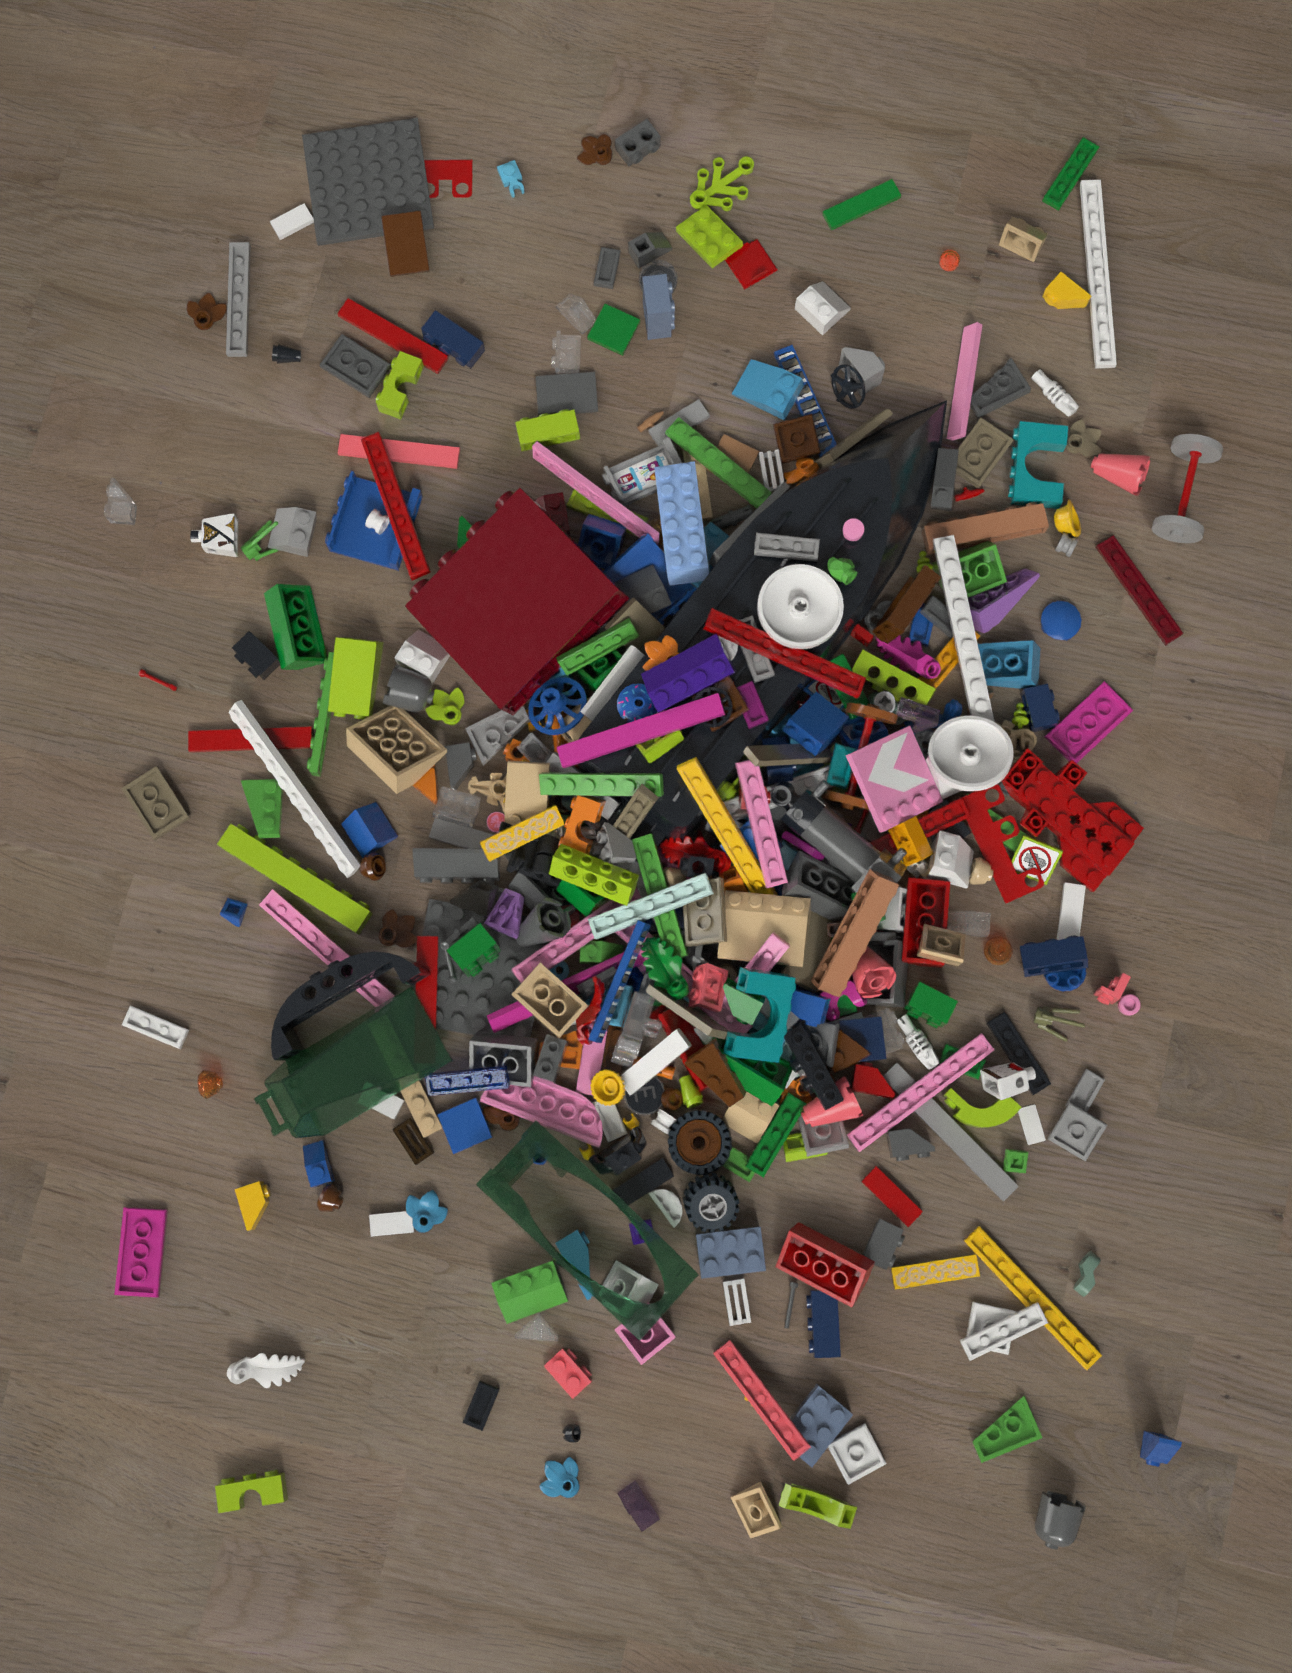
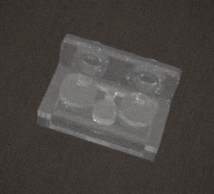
(567, 353)

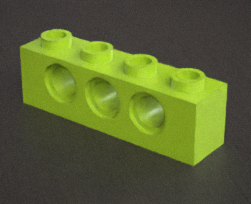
(867, 661)
(593, 874)

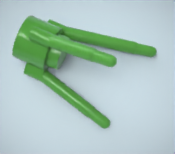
(251, 547)

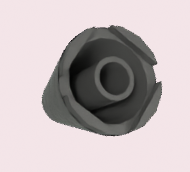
(544, 924)

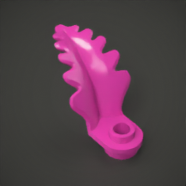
(910, 657)

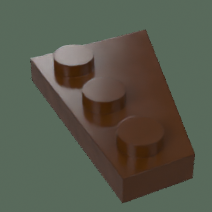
(714, 1071)

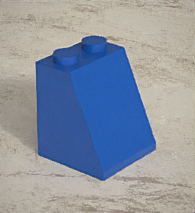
(816, 724)

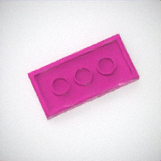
(1089, 723)
(141, 1252)

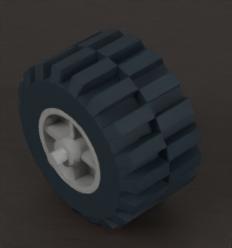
(711, 1202)

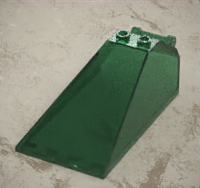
(354, 1068)

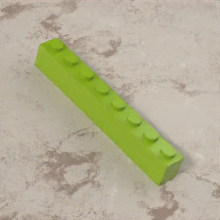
(294, 878)

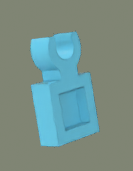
(511, 176)

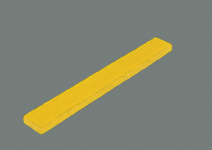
(724, 826)
(1030, 1294)

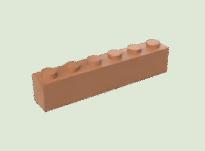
(990, 527)
(854, 933)

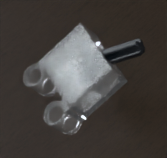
(636, 1025)

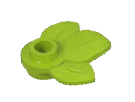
(446, 704)

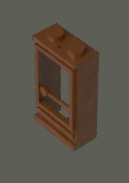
(905, 605)

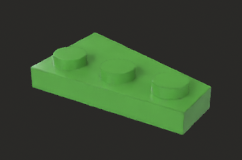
(1008, 1432)

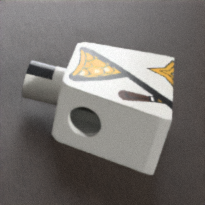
(218, 535)

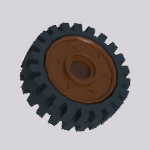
(683, 1137)

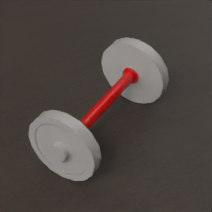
(1197, 450)

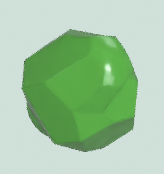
(842, 570)

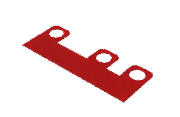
(456, 170)
(990, 841)

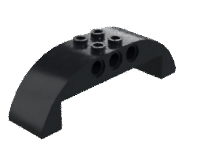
(304, 1004)

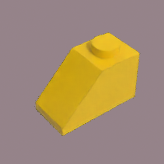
(1065, 293)
(253, 1202)

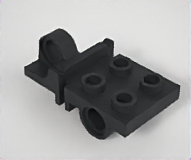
(534, 858)

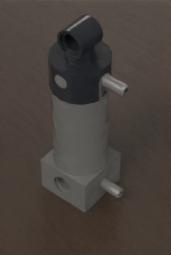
(834, 837)

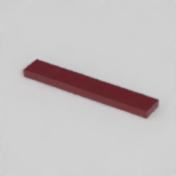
(1139, 590)

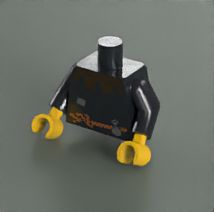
(621, 1153)

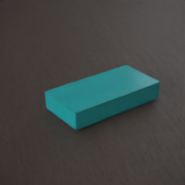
(839, 767)

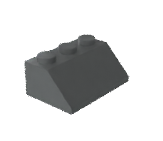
(535, 891)
(892, 953)
(515, 1052)

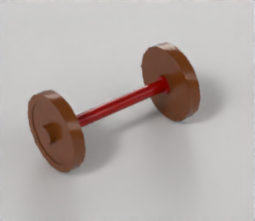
(871, 714)

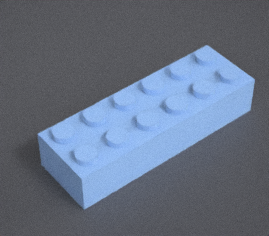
(681, 523)

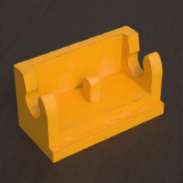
(911, 838)

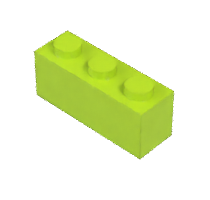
(548, 429)

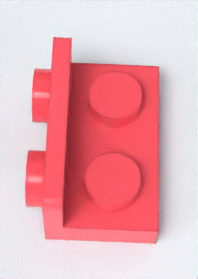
(708, 987)
(1113, 991)
(568, 1372)

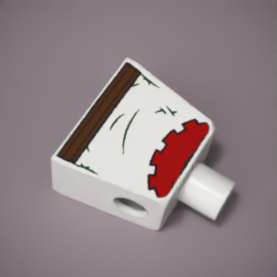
(1006, 1080)

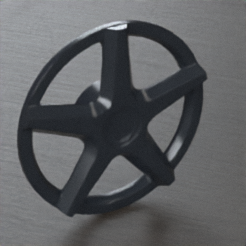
(848, 386)

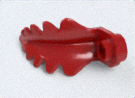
(676, 849)
(590, 1013)

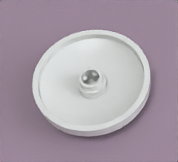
(800, 606)
(970, 753)

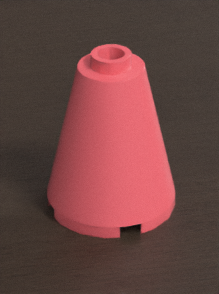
(1122, 470)
(873, 975)
(845, 1110)

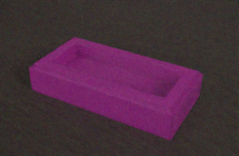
(756, 714)
(802, 845)

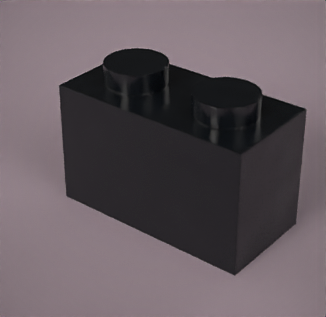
(256, 656)

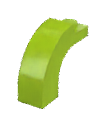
(992, 1116)
(818, 1505)

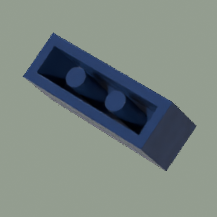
(452, 339)
(1053, 956)
(823, 1324)

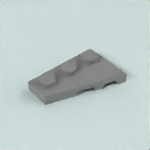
(495, 732)

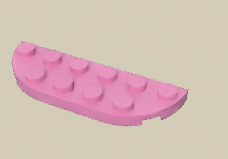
(550, 1107)

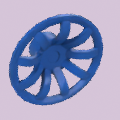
(554, 702)

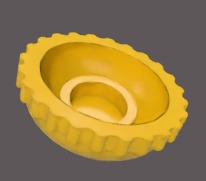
(607, 1087)

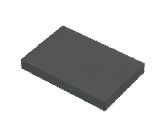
(355, 365)
(567, 391)

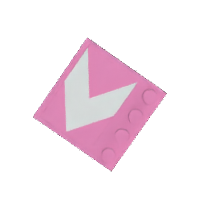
(894, 779)

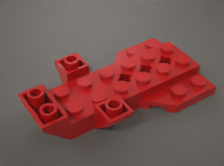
(1052, 801)

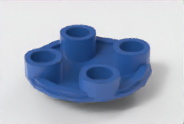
(1061, 620)
(1066, 980)

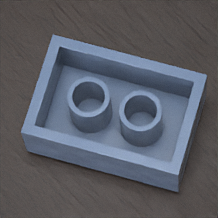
(658, 306)
(730, 1252)
(819, 1421)

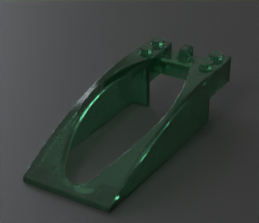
(496, 1185)

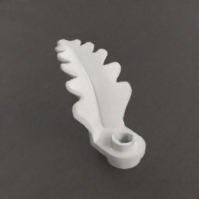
(265, 1369)

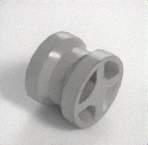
(1066, 544)

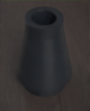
(285, 354)

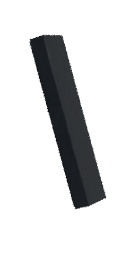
(1017, 1050)

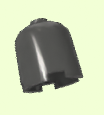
(408, 690)
(1058, 1519)

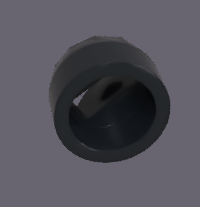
(572, 1433)

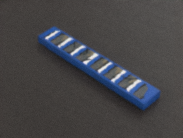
(806, 401)
(619, 982)

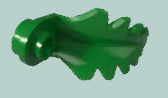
(665, 967)

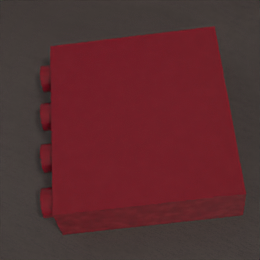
(514, 600)

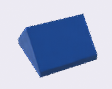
(368, 829)

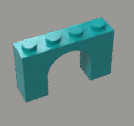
(1024, 487)
(768, 1042)

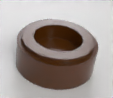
(671, 1099)

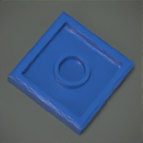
(465, 1125)

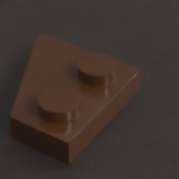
(847, 1052)

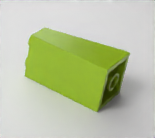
(354, 677)

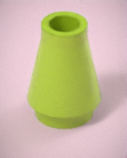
(690, 1093)

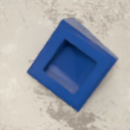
(234, 911)

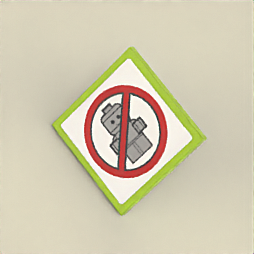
(1036, 854)

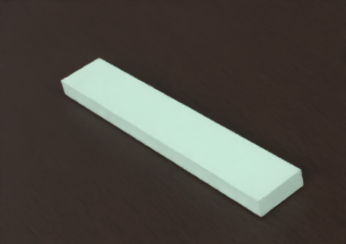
(651, 906)

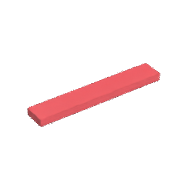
(404, 452)
(762, 1400)

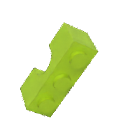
(404, 369)
(270, 1487)

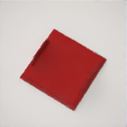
(750, 264)

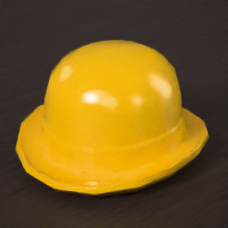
(1067, 520)

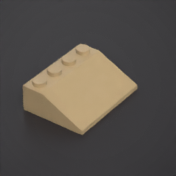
(394, 747)
(756, 916)

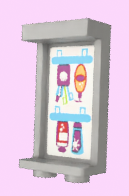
(636, 476)

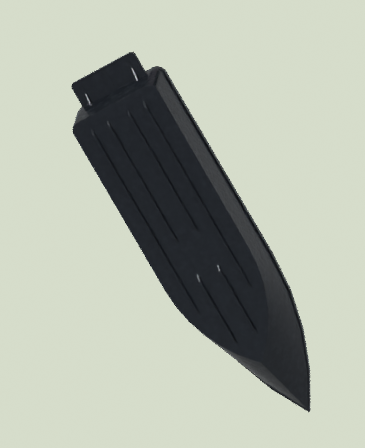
(875, 481)

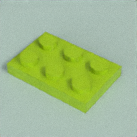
(709, 236)

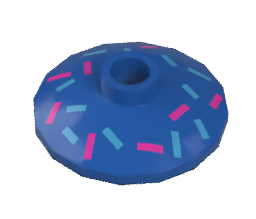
(626, 703)

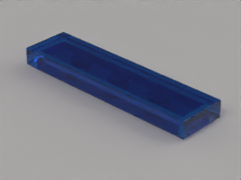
(467, 1080)

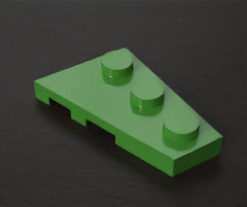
(265, 805)

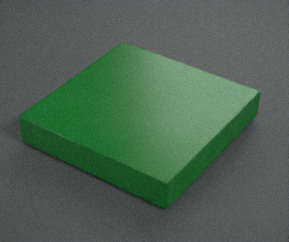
(613, 329)

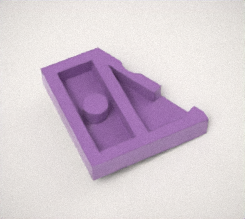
(507, 914)

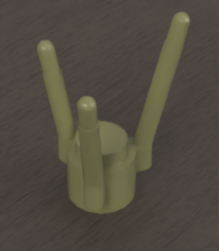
(1044, 1017)

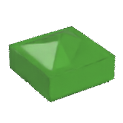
(1015, 1161)

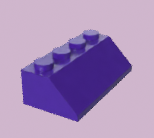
(688, 673)

